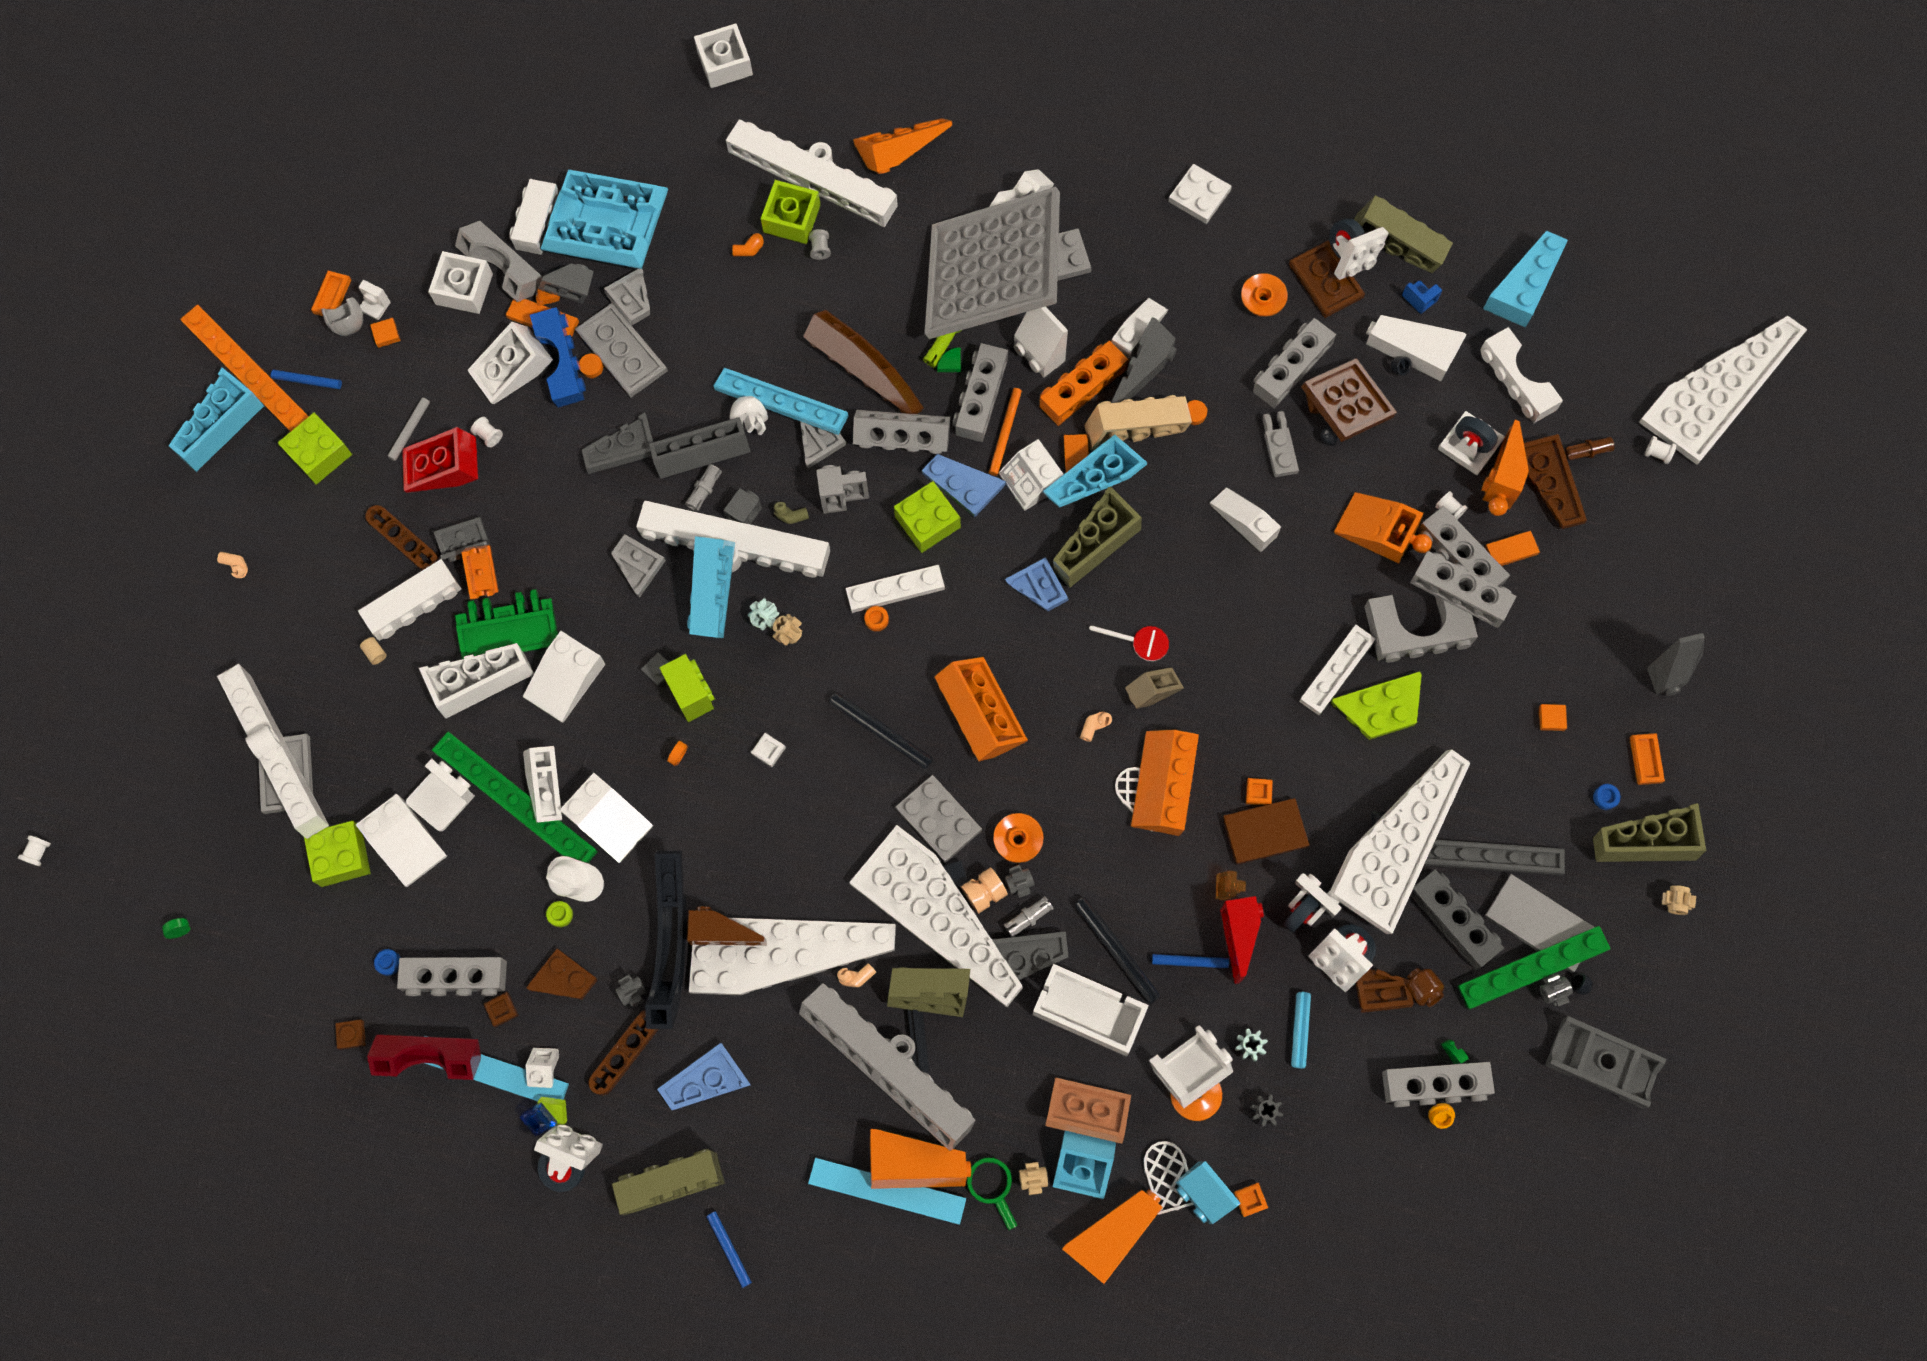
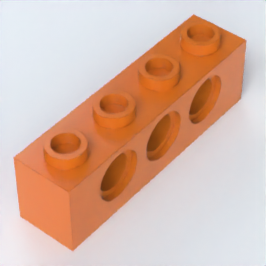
(1062, 408)

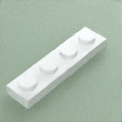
(895, 588)
(1337, 670)

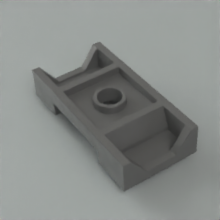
(1579, 1053)

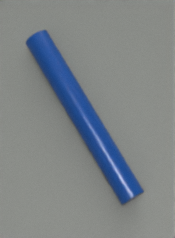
(306, 379)
(1190, 961)
(729, 1249)

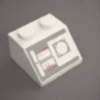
(1030, 474)

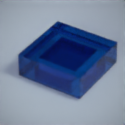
(538, 1119)

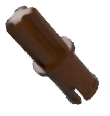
(1589, 448)

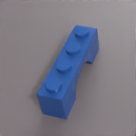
(564, 383)

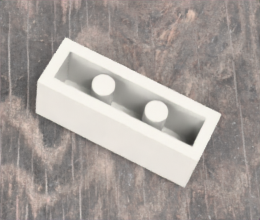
(533, 216)

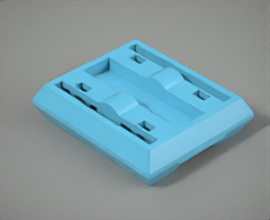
(604, 221)

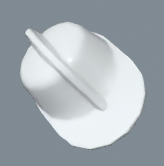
(574, 879)

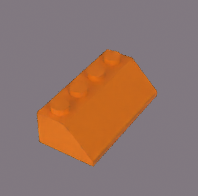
(980, 708)
(1165, 781)

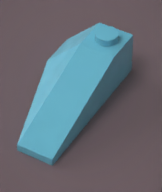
(1102, 468)

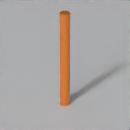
(1005, 431)

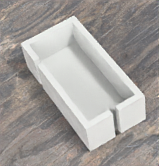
(1090, 1010)

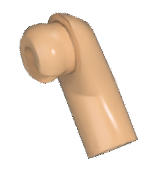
(236, 562)
(1094, 723)
(854, 978)

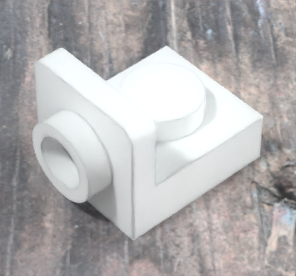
(374, 301)
(541, 1067)

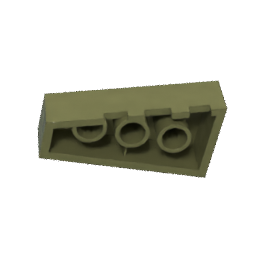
(1405, 235)
(1098, 536)
(1654, 838)
(668, 1182)

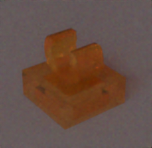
(1228, 886)

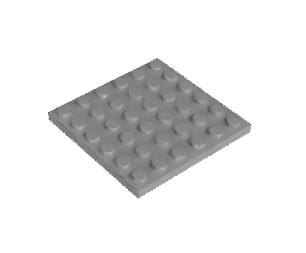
(993, 263)

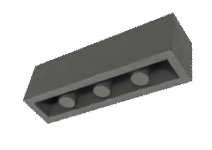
(699, 447)

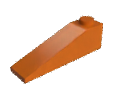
(889, 150)

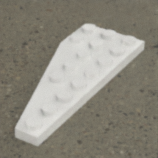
(1708, 400)
(1392, 853)
(922, 897)
(791, 952)

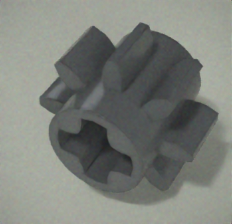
(1019, 881)
(1556, 990)
(631, 991)
(1267, 1103)

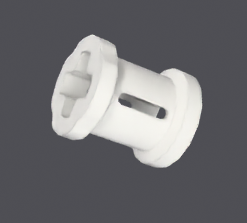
(487, 432)
(1660, 450)
(1452, 505)
(34, 850)

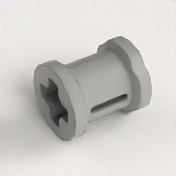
(819, 244)

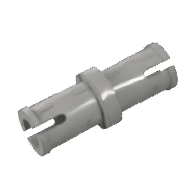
(703, 487)
(1028, 916)

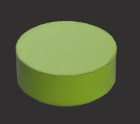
(559, 914)

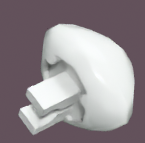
(750, 412)

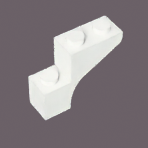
(1029, 183)

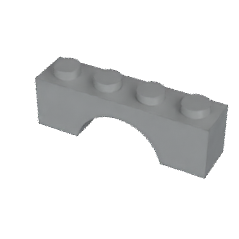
(481, 243)

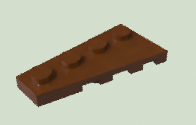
(1554, 480)

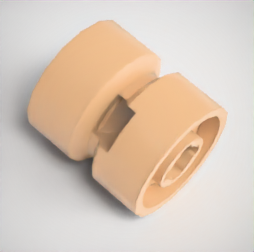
(984, 890)

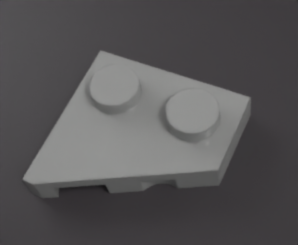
(630, 296)
(819, 443)
(637, 563)

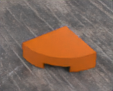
(544, 297)

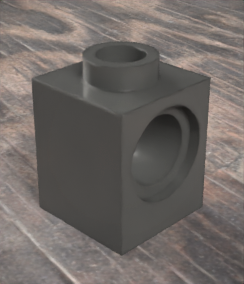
(743, 507)

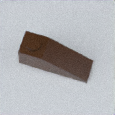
(713, 928)

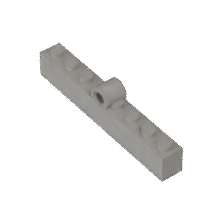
(887, 1066)

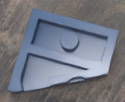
(1039, 585)

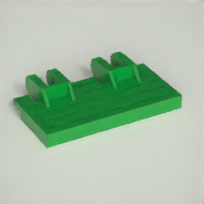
(528, 630)

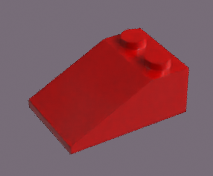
(440, 461)
(1241, 926)

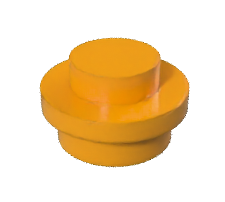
(1441, 1115)

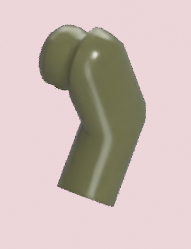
(789, 516)

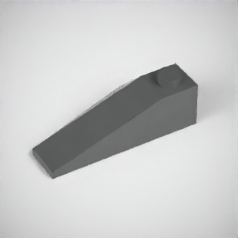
(1153, 353)
(1676, 665)

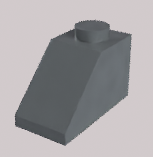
(568, 282)

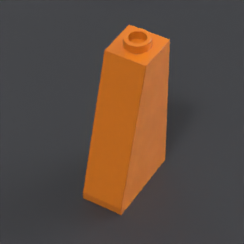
(913, 1163)
(1113, 1236)

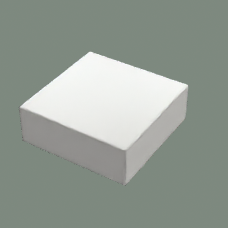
(768, 750)

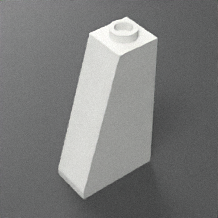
(1426, 346)

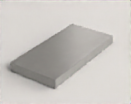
(621, 350)
(1533, 916)

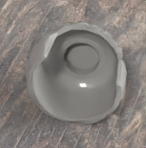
(345, 319)

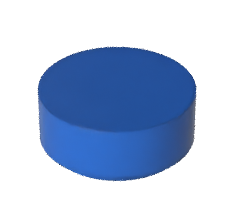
(1606, 796)
(387, 962)

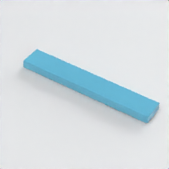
(782, 401)
(513, 1079)
(858, 1184)

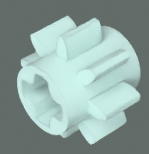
(763, 614)
(1248, 1051)

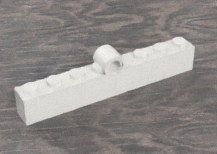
(812, 170)
(751, 542)
(270, 747)

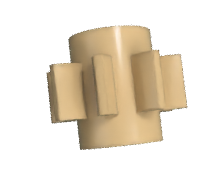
(787, 629)
(1679, 900)
(1033, 1178)

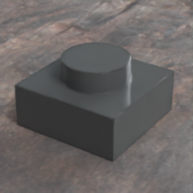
(653, 671)

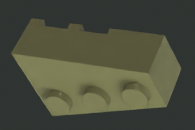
(929, 990)

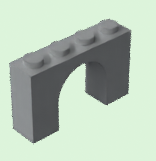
(1395, 642)

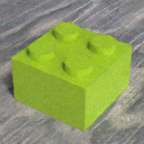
(790, 211)
(315, 448)
(927, 516)
(684, 681)
(337, 854)

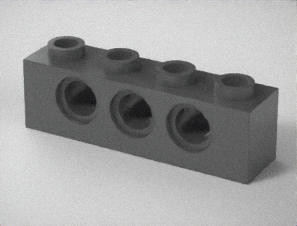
(1457, 934)

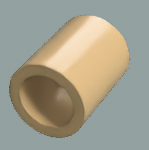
(373, 650)

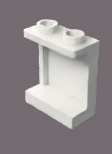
(1193, 1067)

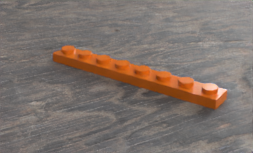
(244, 368)

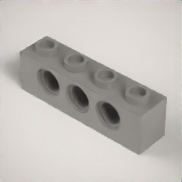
(1274, 390)
(913, 424)
(975, 426)
(1461, 540)
(1468, 601)
(412, 970)
(1477, 1074)

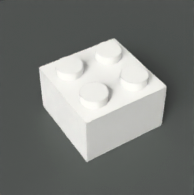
(723, 55)
(460, 282)

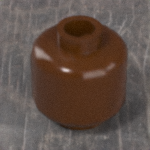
(1425, 987)

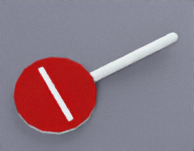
(1149, 642)

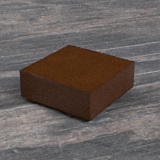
(501, 1009)

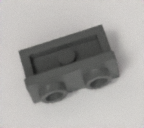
(457, 537)

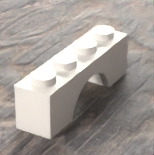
(1535, 398)

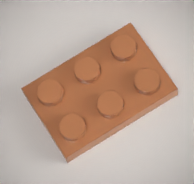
(1088, 1110)

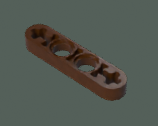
(402, 539)
(621, 1048)

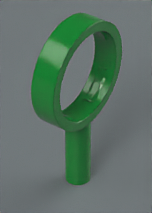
(999, 1201)

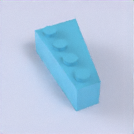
(1524, 285)
(215, 420)
(710, 586)

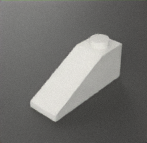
(1131, 331)
(1246, 518)
(543, 783)

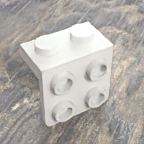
(440, 796)

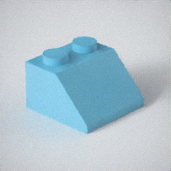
(1084, 1164)
(1206, 1193)

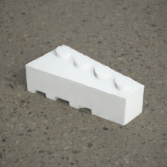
(475, 678)

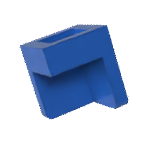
(1420, 296)

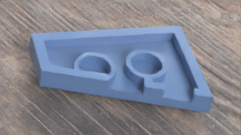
(963, 484)
(704, 1079)

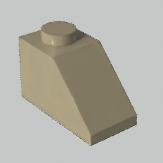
(1153, 687)

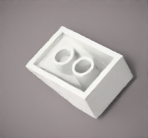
(1041, 340)
(509, 362)
(563, 676)
(606, 817)
(401, 840)

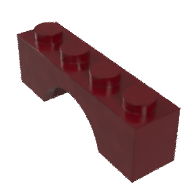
(393, 1054)

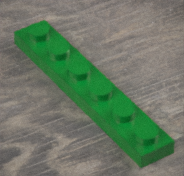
(1533, 967)

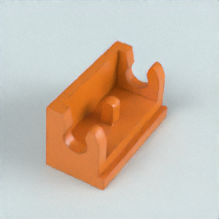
(479, 571)

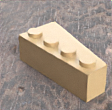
(1137, 419)

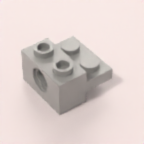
(838, 488)

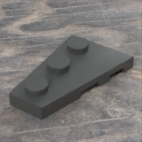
(620, 448)
(1033, 952)

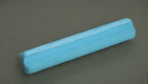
(1301, 1028)

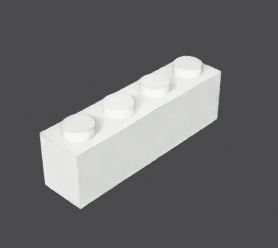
(410, 600)

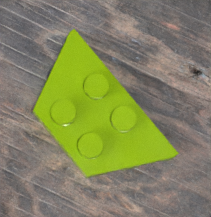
(1383, 706)

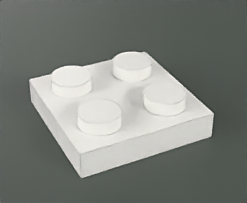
(1199, 193)

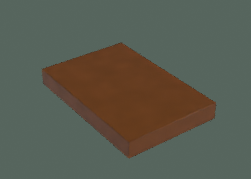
(1316, 273)
(1265, 831)

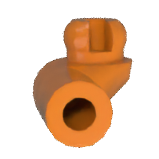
(751, 247)

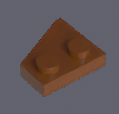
(562, 978)
(1382, 992)

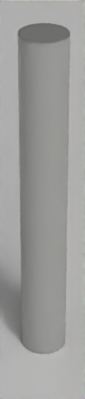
(408, 429)

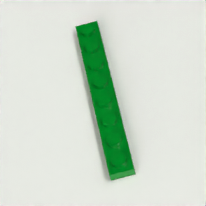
(511, 798)

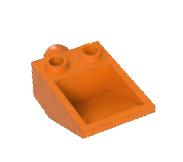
(1508, 474)
(1381, 525)

